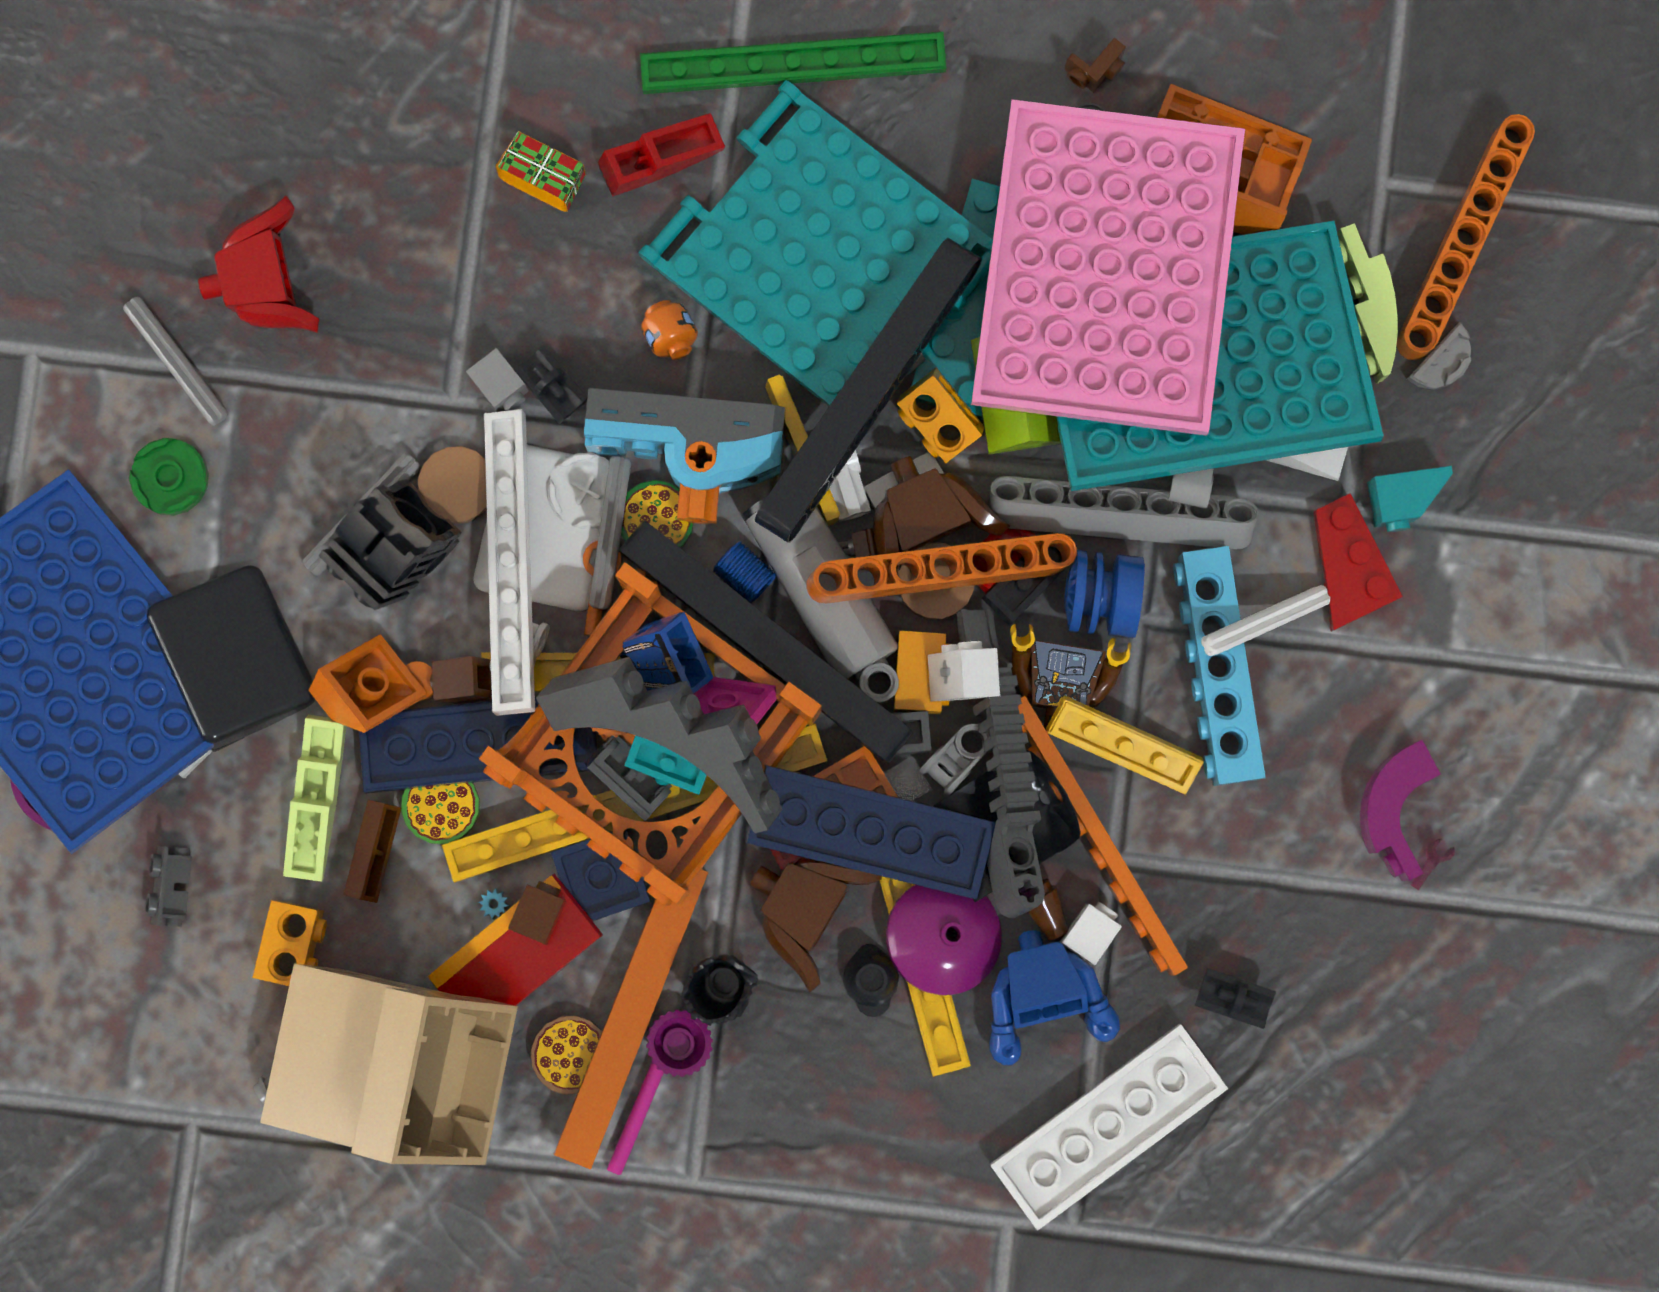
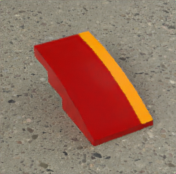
(511, 966)

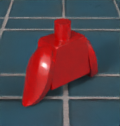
(256, 274)

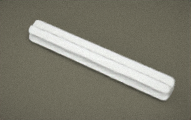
(1265, 620)

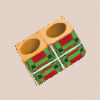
(541, 171)

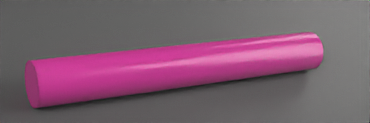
(635, 1120)

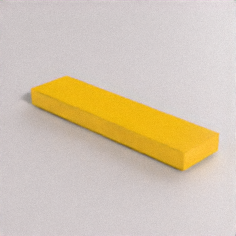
(796, 436)
(1124, 744)

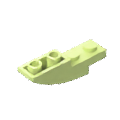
(1377, 308)

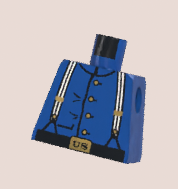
(668, 654)

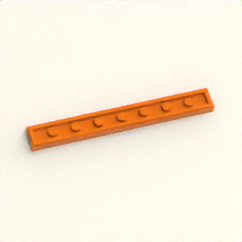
(625, 1028)

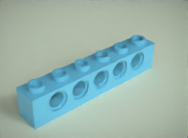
(1247, 763)

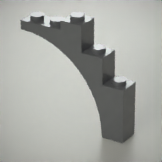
(672, 717)

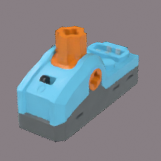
(735, 436)

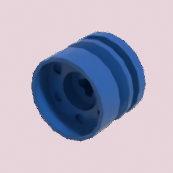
(1105, 594)

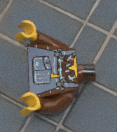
(1053, 670)

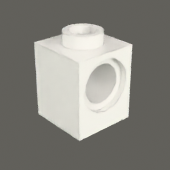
(1091, 932)

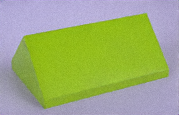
(1015, 429)

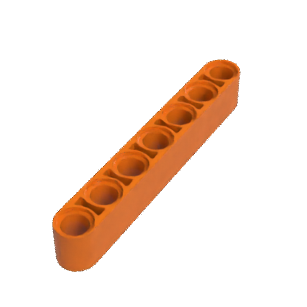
(1474, 221)
(958, 558)

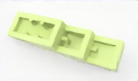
(314, 799)

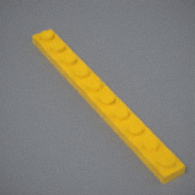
(541, 833)

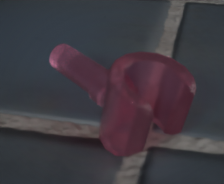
(1432, 862)

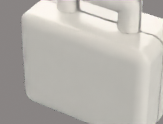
(555, 544)

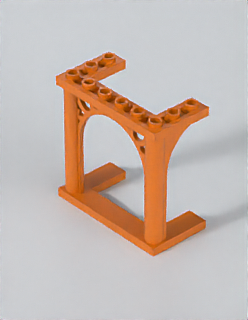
(522, 756)

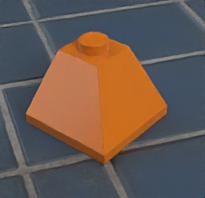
(366, 686)

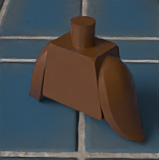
(928, 509)
(801, 908)

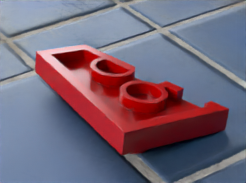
(1351, 563)

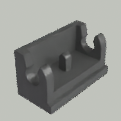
(633, 787)

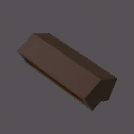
(367, 849)

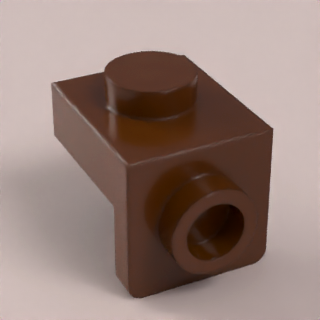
(1105, 66)

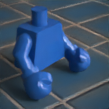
(1043, 987)

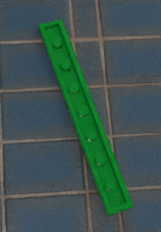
(793, 62)

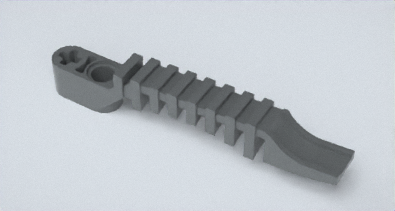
(1015, 885)

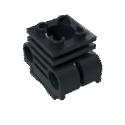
(389, 544)

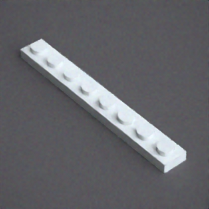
(509, 563)

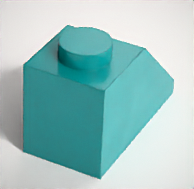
(1404, 496)

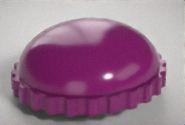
(679, 1043)

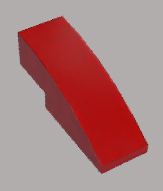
(660, 154)

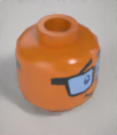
(669, 330)

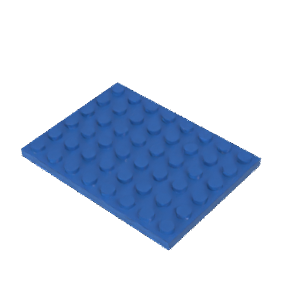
(82, 682)

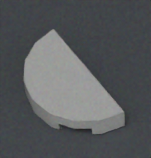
(1445, 362)

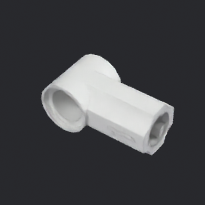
(849, 491)

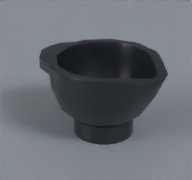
(871, 980)

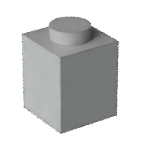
(498, 382)

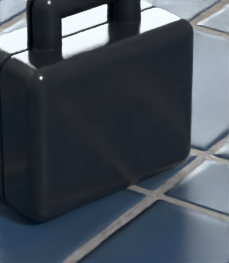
(231, 656)

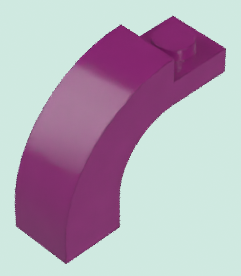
(1383, 803)

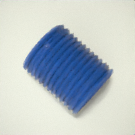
(744, 572)

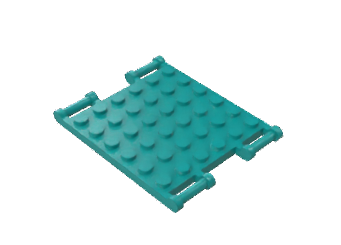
(811, 245)

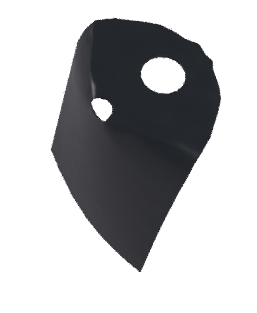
(1051, 835)

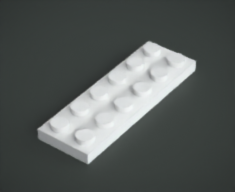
(1108, 1126)

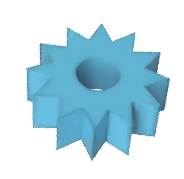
(501, 903)

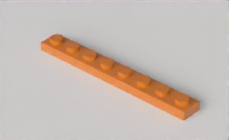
(1104, 852)

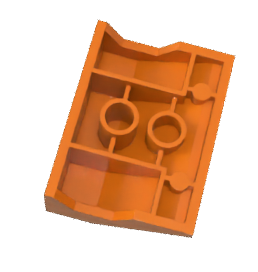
(1268, 163)

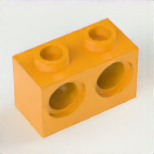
(949, 410)
(279, 940)

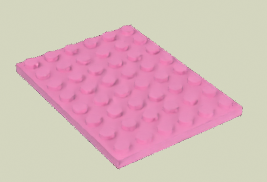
(1109, 267)

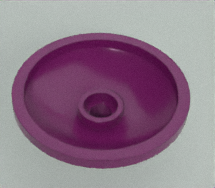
(920, 944)

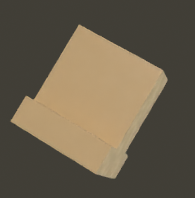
(388, 1067)

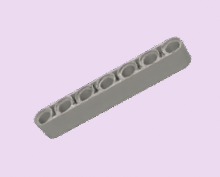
(1121, 513)

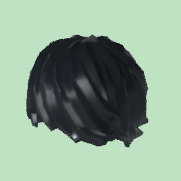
(718, 989)

